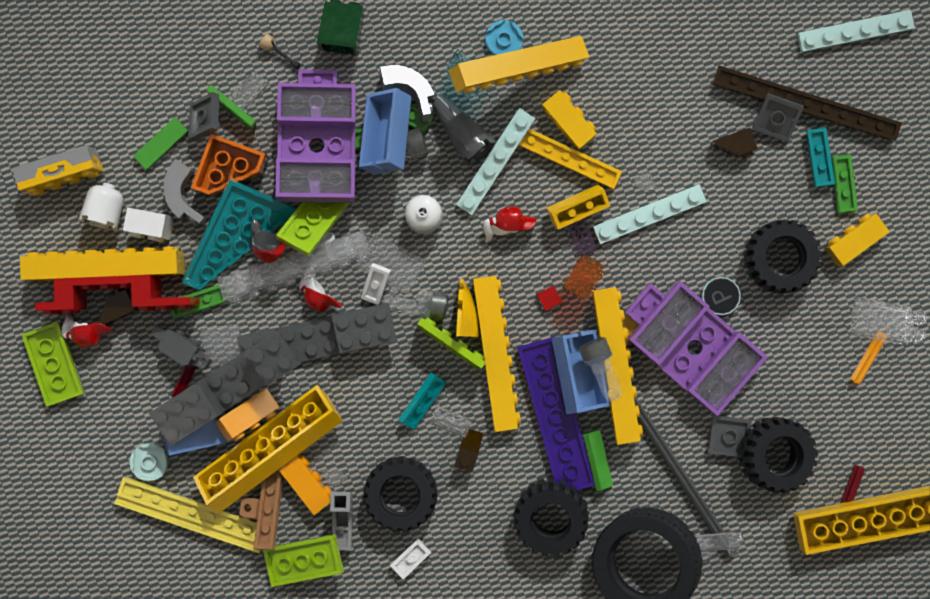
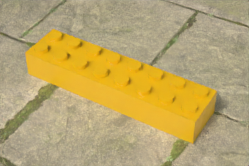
(97, 264)
(267, 449)
(863, 520)

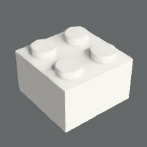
(150, 224)

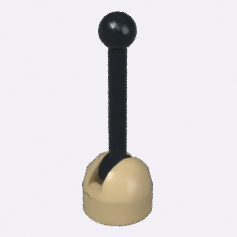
(268, 43)

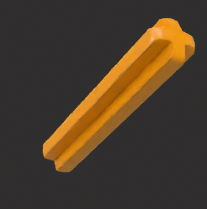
(866, 361)

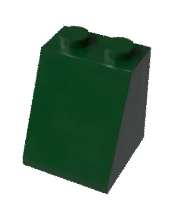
(341, 27)

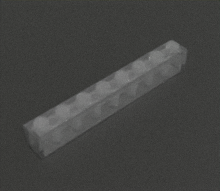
(294, 267)

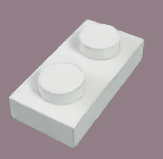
(375, 284)
(410, 558)

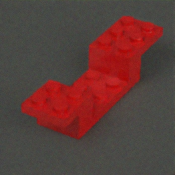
(145, 294)

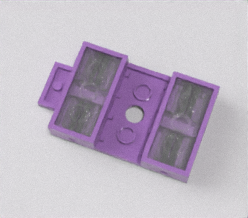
(311, 111)
(675, 319)

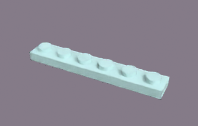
(856, 31)
(495, 161)
(649, 214)

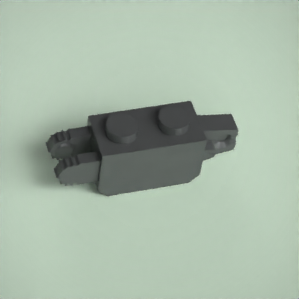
(180, 348)

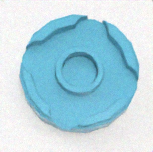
(503, 37)

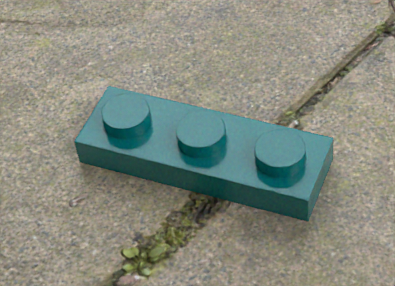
(820, 157)
(422, 401)

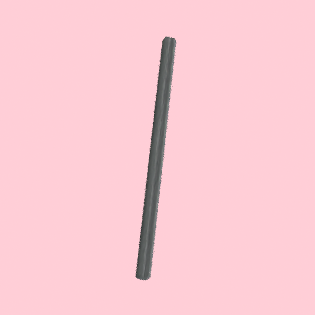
(679, 472)

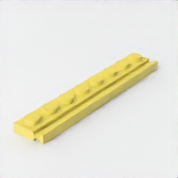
(186, 513)

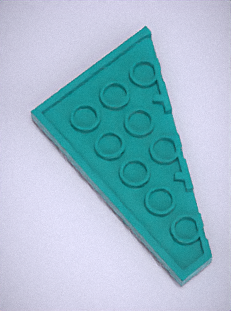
(230, 231)

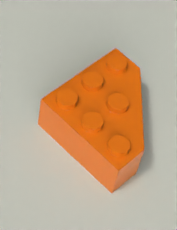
(226, 161)

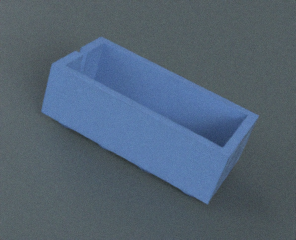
(385, 131)
(577, 381)

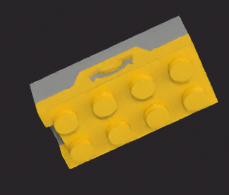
(58, 170)

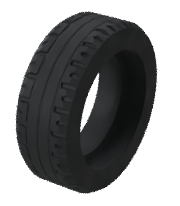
(658, 522)

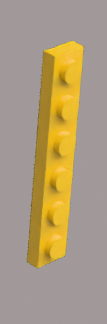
(570, 158)

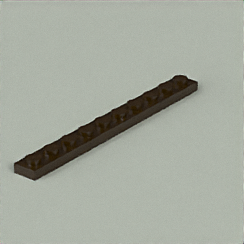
(813, 104)

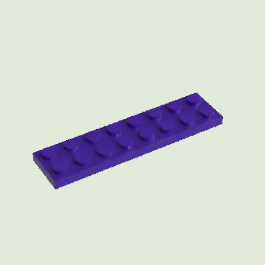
(559, 430)

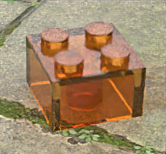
(583, 277)

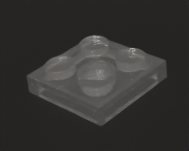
(221, 343)

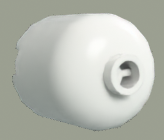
(102, 206)
(430, 220)

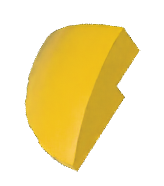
(467, 313)

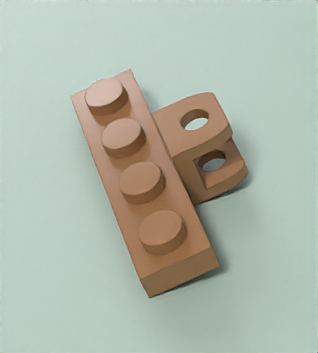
(265, 511)

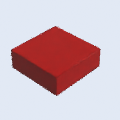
(549, 298)

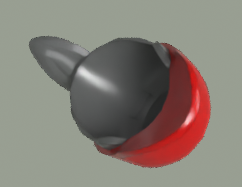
(265, 244)

